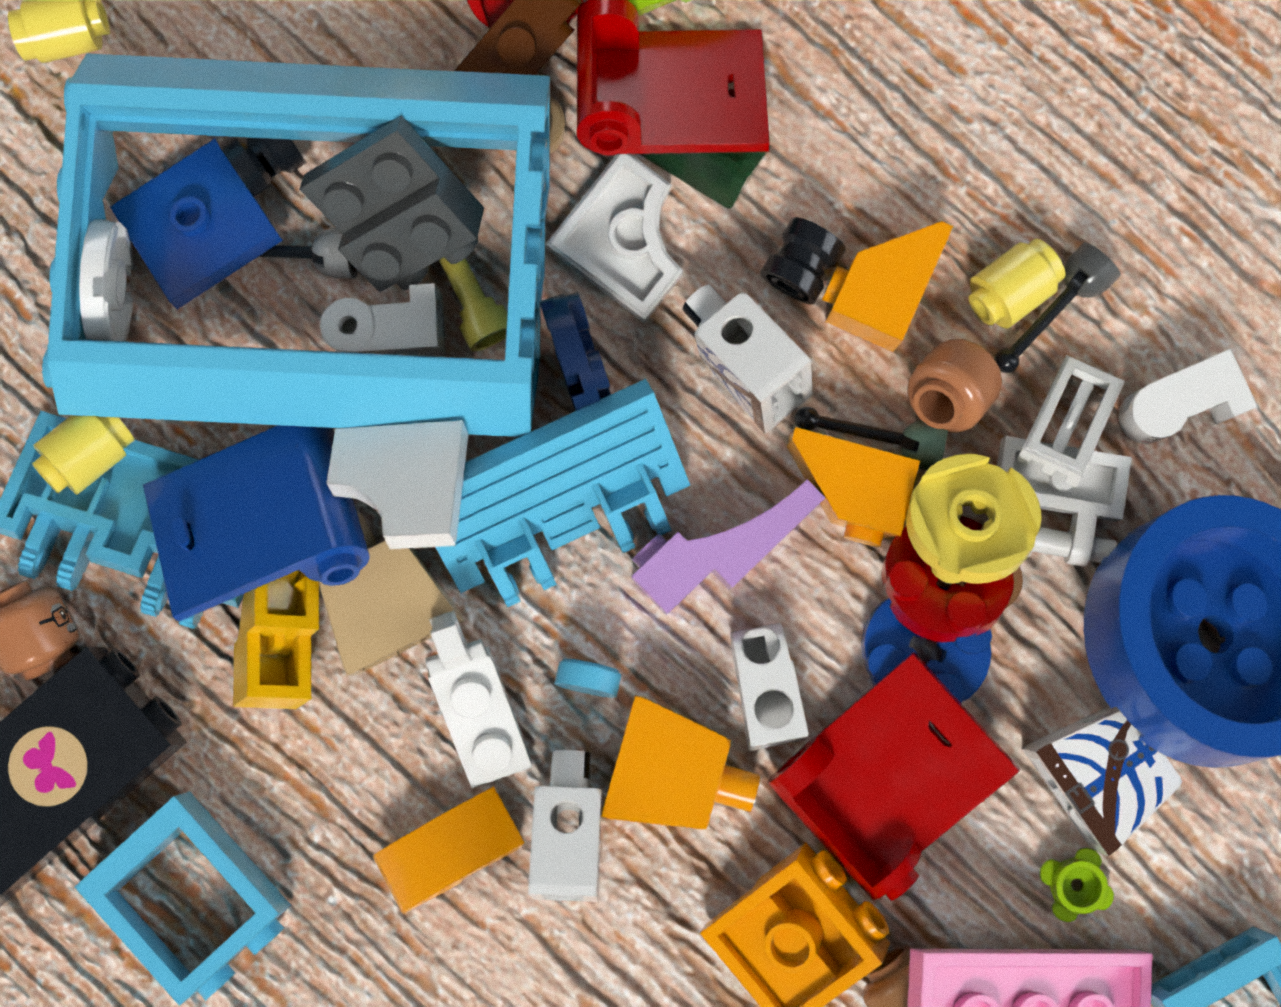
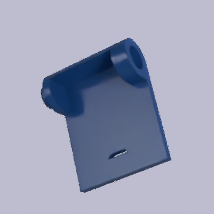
(253, 519)

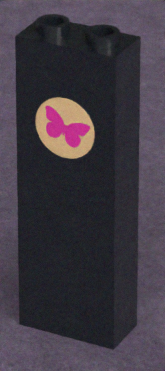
(74, 757)

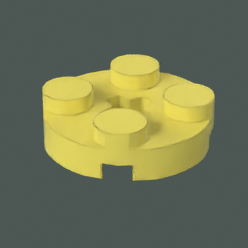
(956, 550)

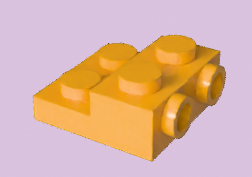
(799, 933)

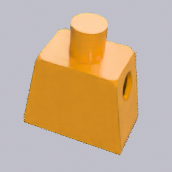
(673, 771)

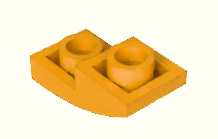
(448, 850)

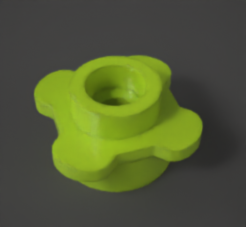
(1094, 891)

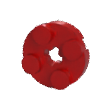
(935, 611)

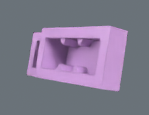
(678, 566)

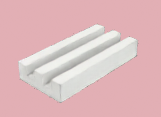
(1053, 457)

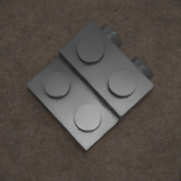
(395, 206)

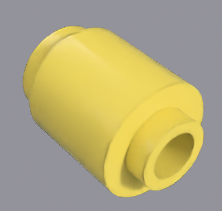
(57, 28)
(1016, 283)
(81, 451)

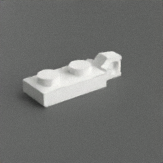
(475, 704)

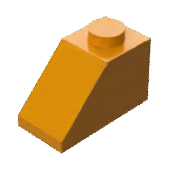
(885, 286)
(860, 484)

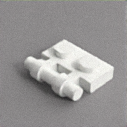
(1097, 496)

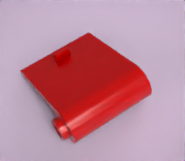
(667, 86)
(886, 783)

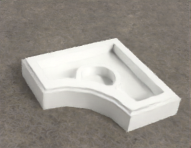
(617, 238)
(406, 475)

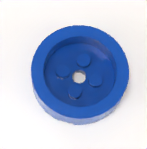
(1142, 623)

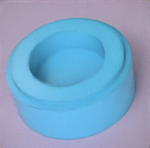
(588, 678)

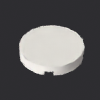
(103, 281)

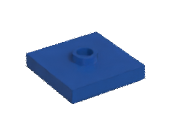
(195, 224)

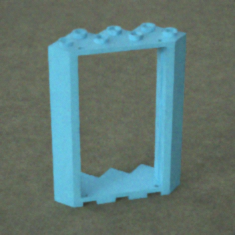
(310, 105)

